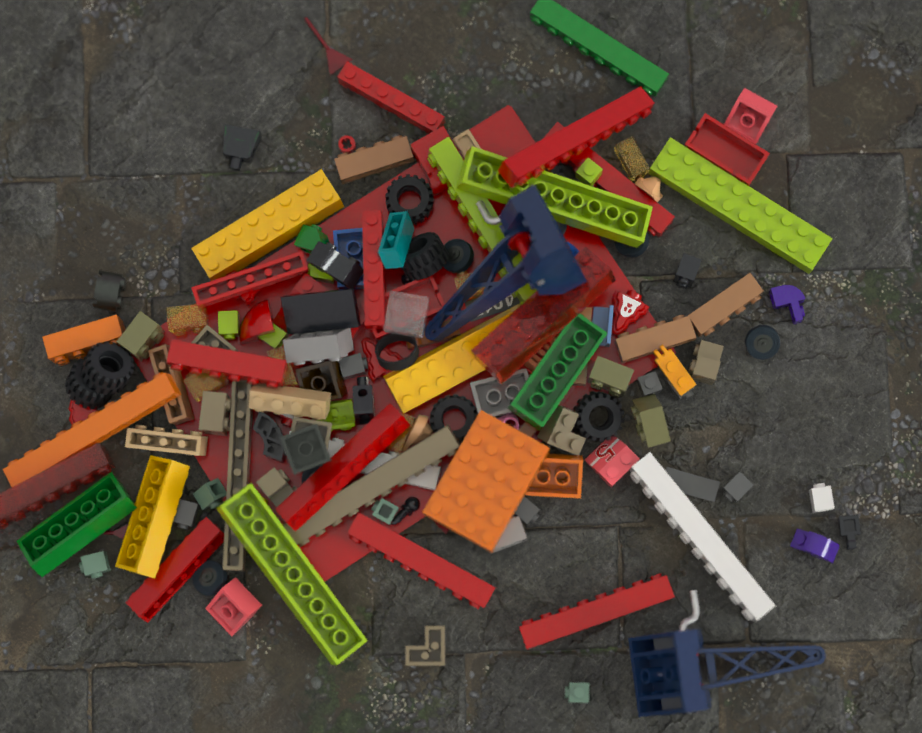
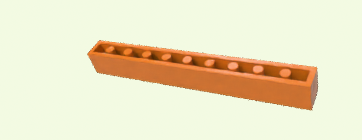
(96, 428)

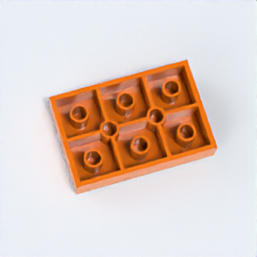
(486, 481)

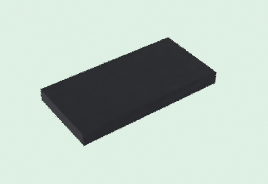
(320, 311)

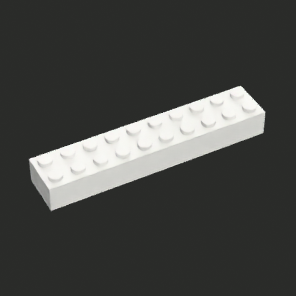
(701, 537)

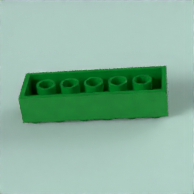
(557, 371)
(76, 524)

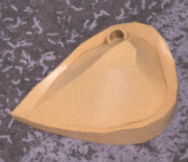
(650, 186)
(419, 431)

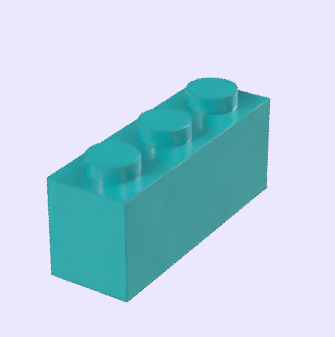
(396, 240)

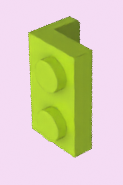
(341, 415)

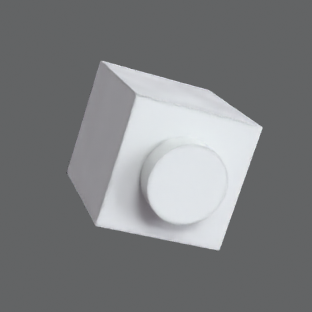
(821, 498)

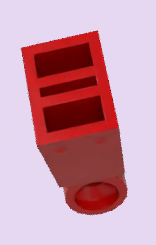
(420, 151)

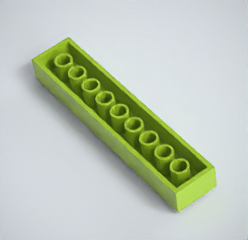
(449, 165)
(567, 199)
(740, 205)
(291, 574)

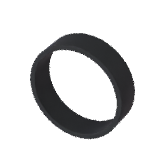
(396, 365)

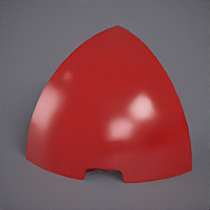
(256, 323)

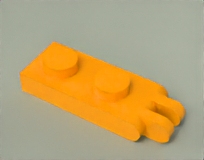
(674, 370)

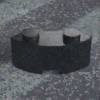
(333, 263)
(271, 436)

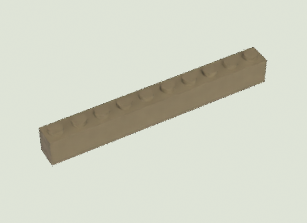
(238, 467)
(378, 482)

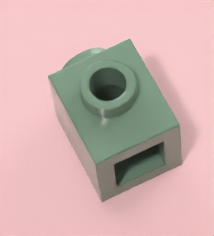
(210, 494)
(385, 511)
(95, 564)
(577, 692)

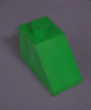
(309, 237)

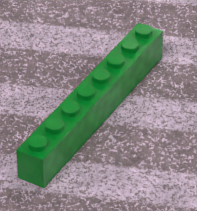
(599, 46)

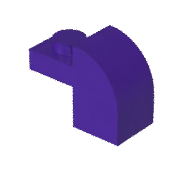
(788, 296)
(815, 545)

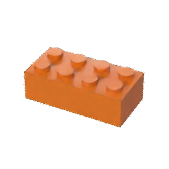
(78, 340)
(558, 477)

